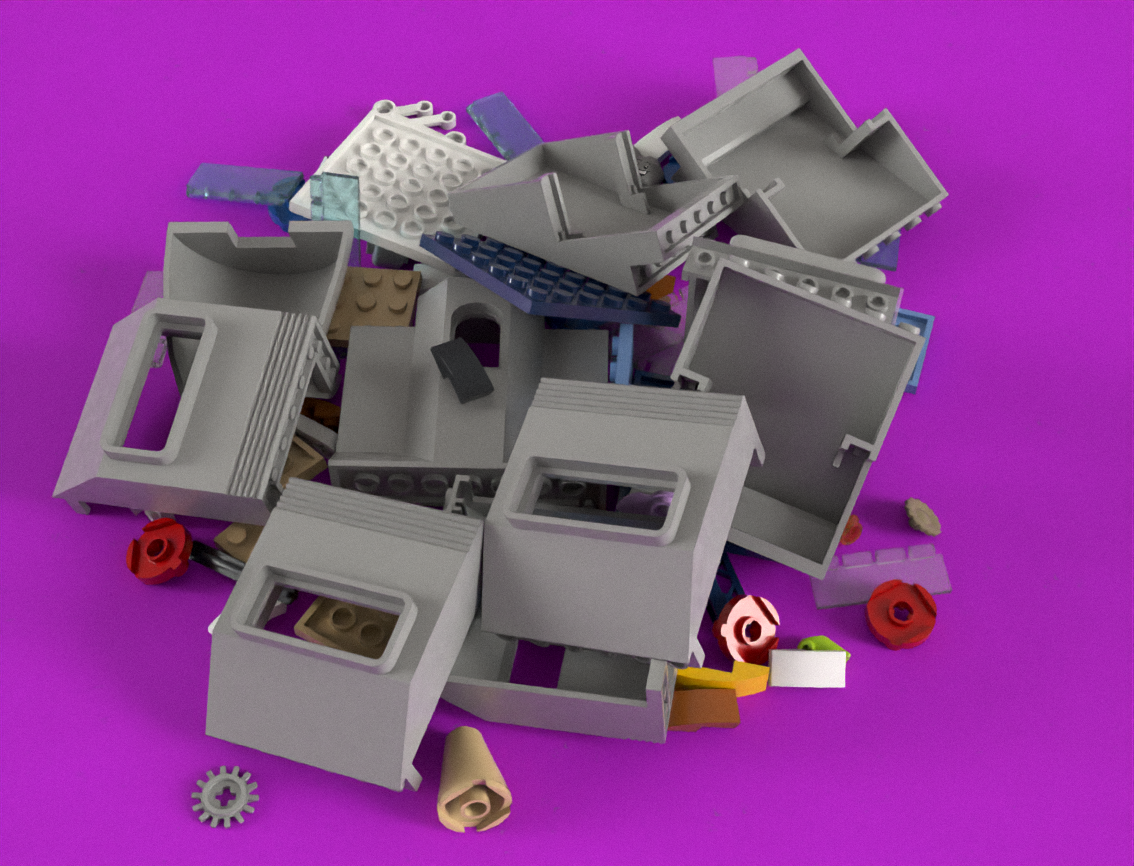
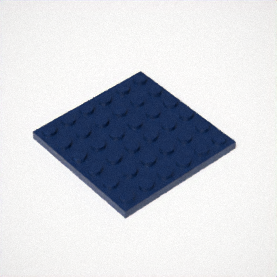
(544, 286)

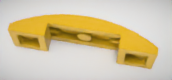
(745, 678)

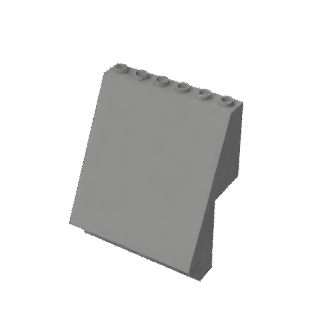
(806, 165)
(589, 212)
(819, 396)

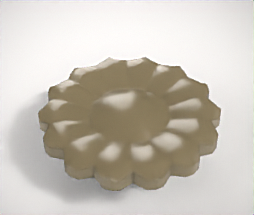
(922, 517)

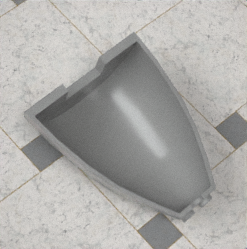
(270, 273)

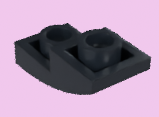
(463, 369)

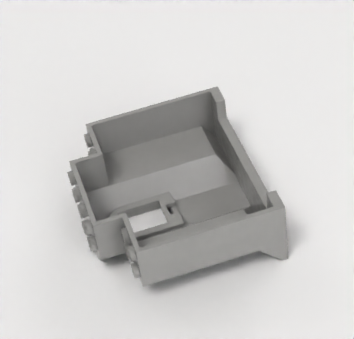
(404, 423)

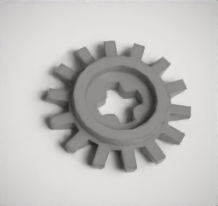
(216, 786)

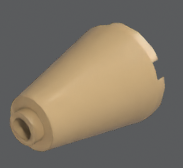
(471, 784)

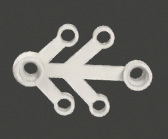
(425, 118)

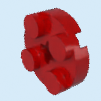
(172, 559)
(731, 629)
(894, 632)

